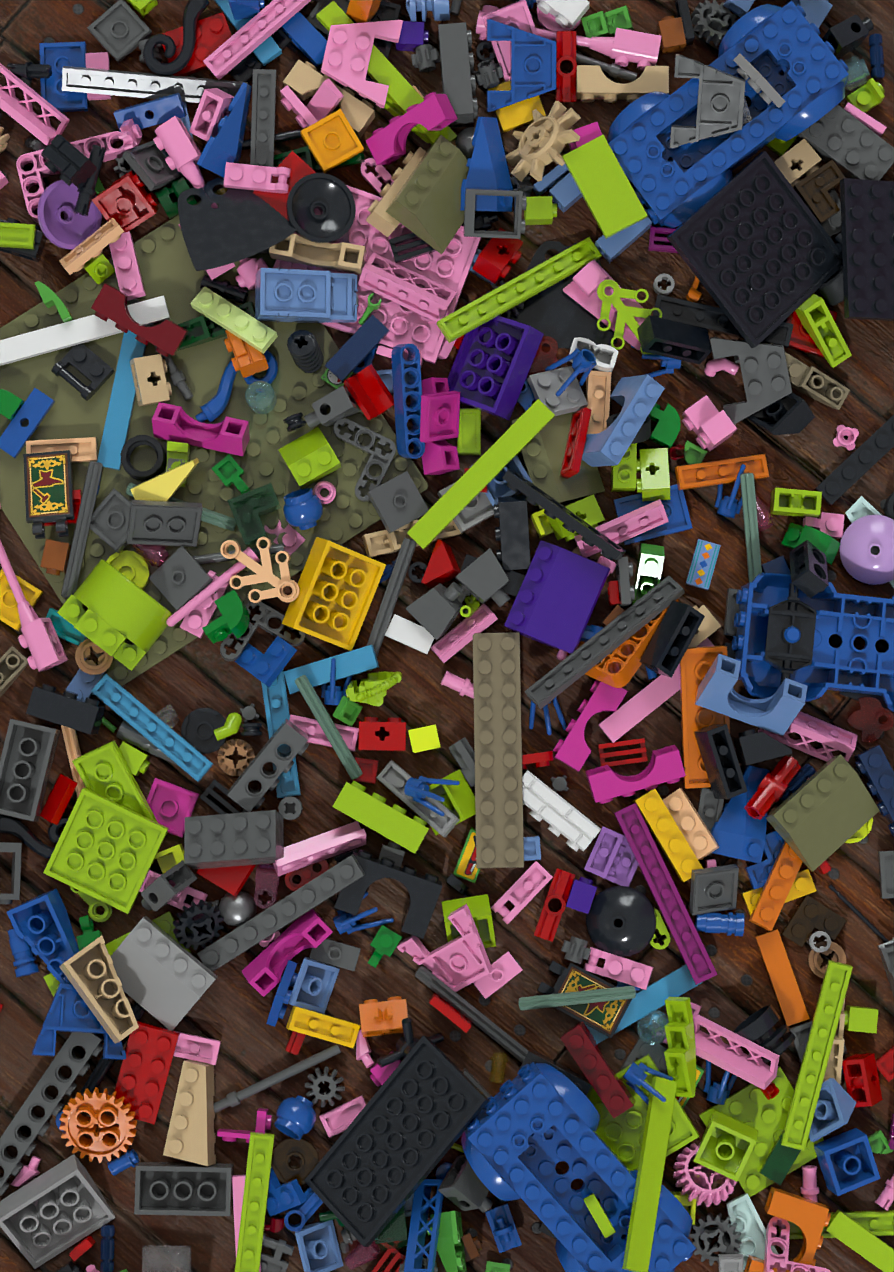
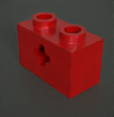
(497, 256)
(370, 742)
(862, 1079)

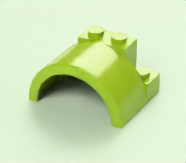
(116, 613)

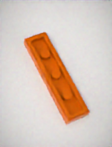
(719, 471)
(782, 977)

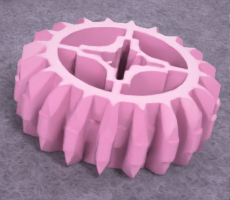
(703, 1192)

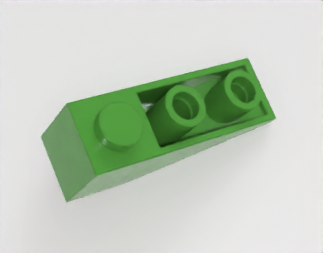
(648, 569)

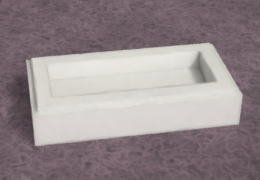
(409, 634)

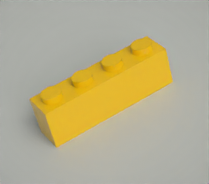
(667, 834)

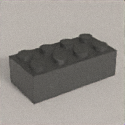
(455, 71)
(850, 144)
(26, 768)
(233, 839)
(183, 1189)

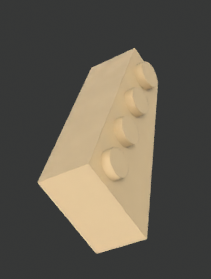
(99, 986)
(193, 1115)

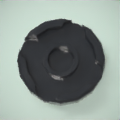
(199, 727)

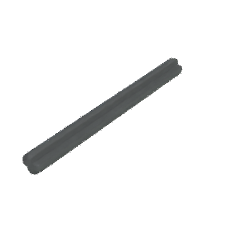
(81, 529)
(391, 594)
(471, 1013)

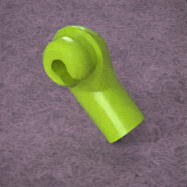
(472, 606)
(230, 727)

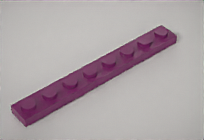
(665, 893)

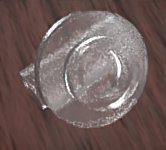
(168, 715)

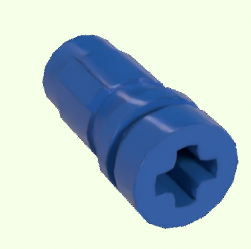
(721, 923)
(22, 955)

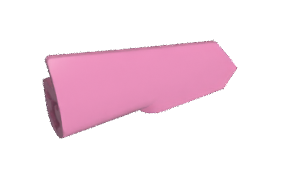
(584, 291)

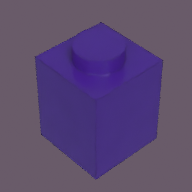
(412, 36)
(581, 895)

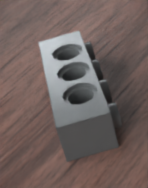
(285, 734)

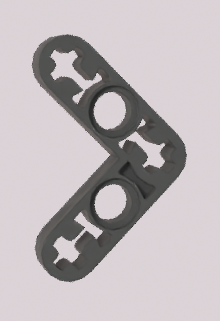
(375, 458)
(262, 622)

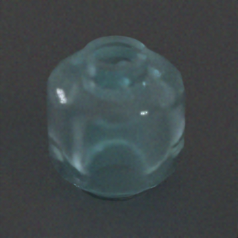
(857, 72)
(261, 397)
(652, 1028)

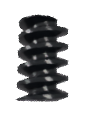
(305, 351)

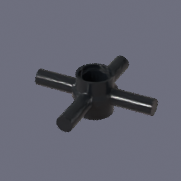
(405, 1044)

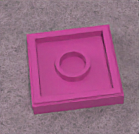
(439, 416)
(171, 805)

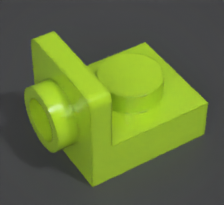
(867, 96)
(99, 268)

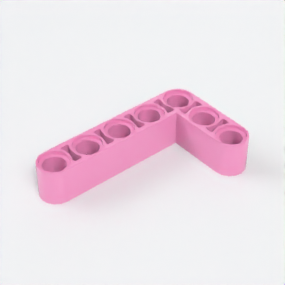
(36, 175)

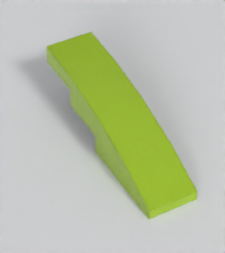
(681, 1050)

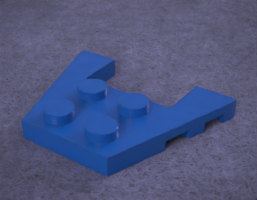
(530, 65)
(71, 1014)

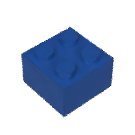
(846, 1161)

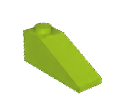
(823, 330)

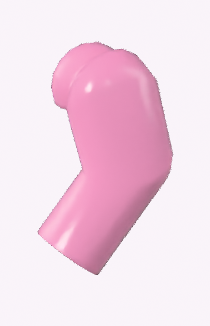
(717, 365)

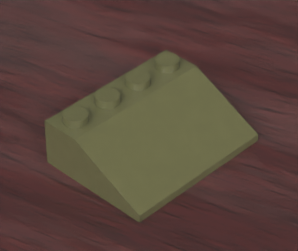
(432, 195)
(544, 461)
(824, 812)

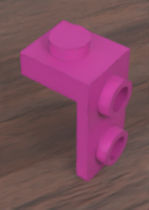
(263, 1123)

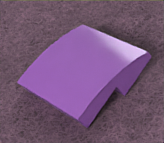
(612, 858)

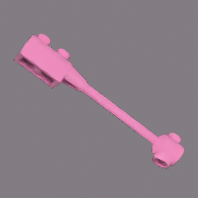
(623, 47)
(184, 157)
(37, 632)

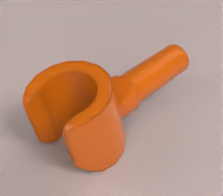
(694, 295)

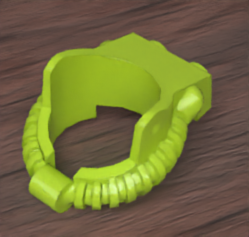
(373, 688)

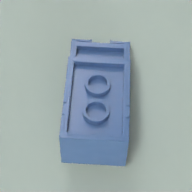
(305, 296)

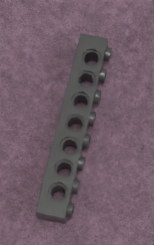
(39, 1096)

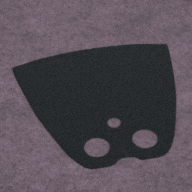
(233, 230)
(557, 313)

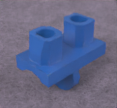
(503, 1228)

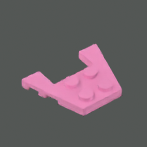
(349, 55)
(457, 961)

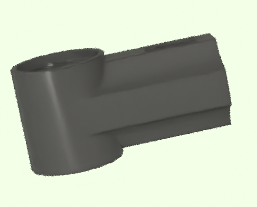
(465, 758)

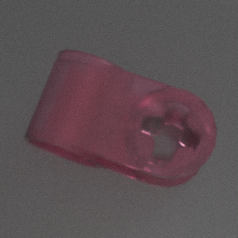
(266, 881)

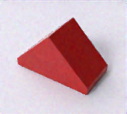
(441, 566)

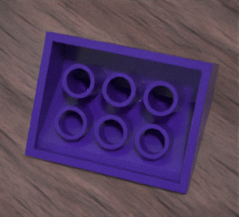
(494, 365)
(557, 597)

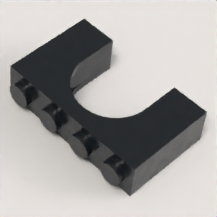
(422, 889)

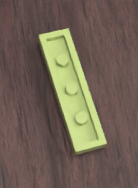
(234, 319)

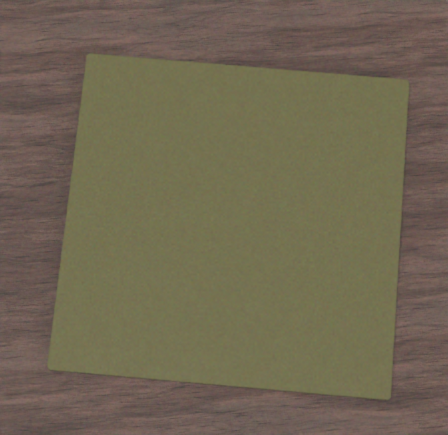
(170, 272)

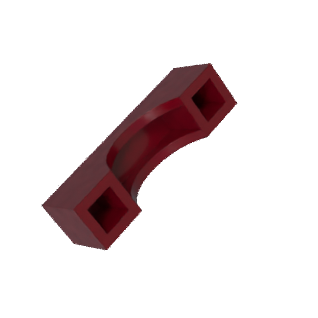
(113, 305)
(597, 1071)

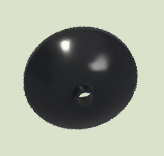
(333, 201)
(634, 911)

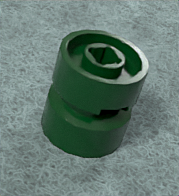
(165, 193)

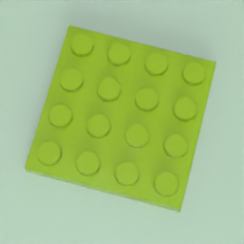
(106, 850)
(767, 1117)
(626, 1131)

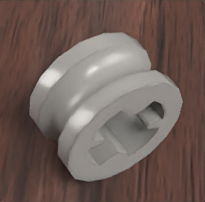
(658, 279)
(818, 934)

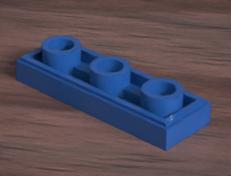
(163, 110)
(34, 410)

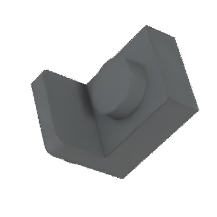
(393, 852)

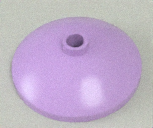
(856, 547)

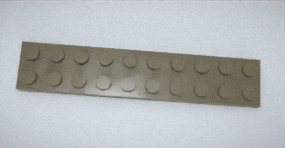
(498, 750)

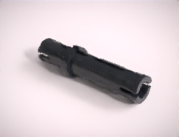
(88, 191)

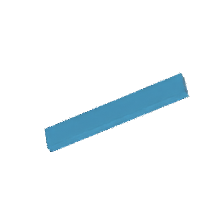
(120, 404)
(276, 712)
(152, 727)
(654, 997)

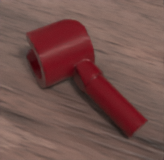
(672, 452)
(276, 1225)

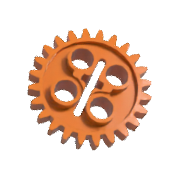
(98, 1124)

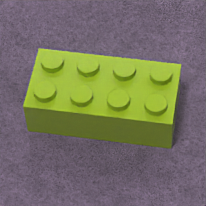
(381, 817)

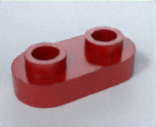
(541, 759)
(306, 873)

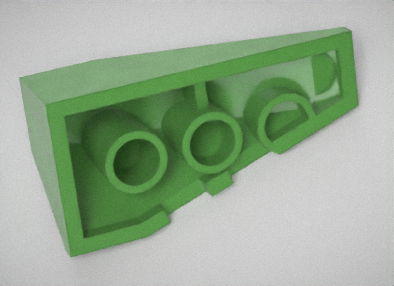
(450, 1244)

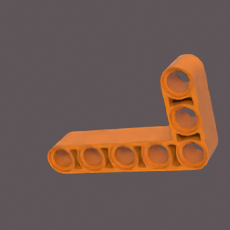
(623, 663)

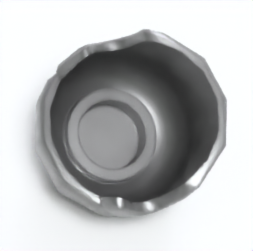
(237, 909)

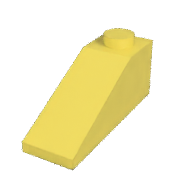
(165, 485)

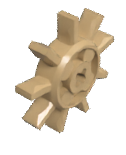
(543, 142)

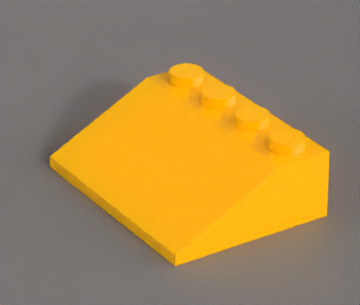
(334, 593)

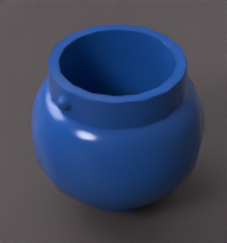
(302, 508)
(295, 1117)

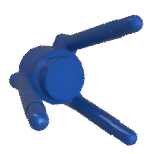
(583, 361)
(669, 364)
(728, 506)
(331, 693)
(546, 716)
(419, 790)
(345, 921)
(635, 1077)
(719, 1090)

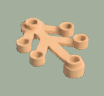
(263, 572)

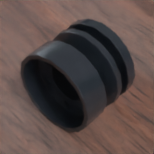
(761, 1030)

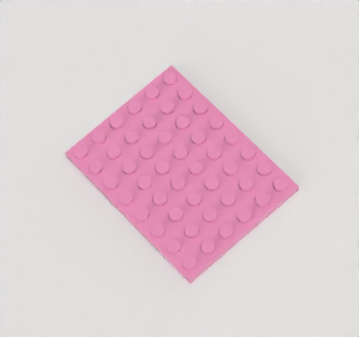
(446, 269)

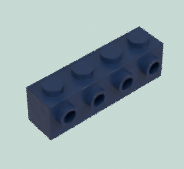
(879, 780)

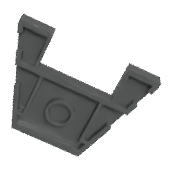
(718, 104)
(763, 374)

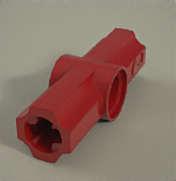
(566, 51)
(772, 787)
(549, 920)

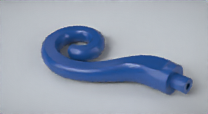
(219, 402)

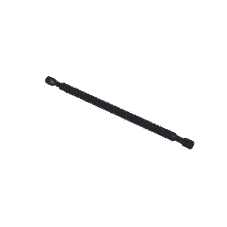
(863, 918)

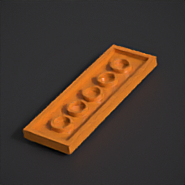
(692, 671)

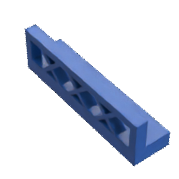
(419, 1226)

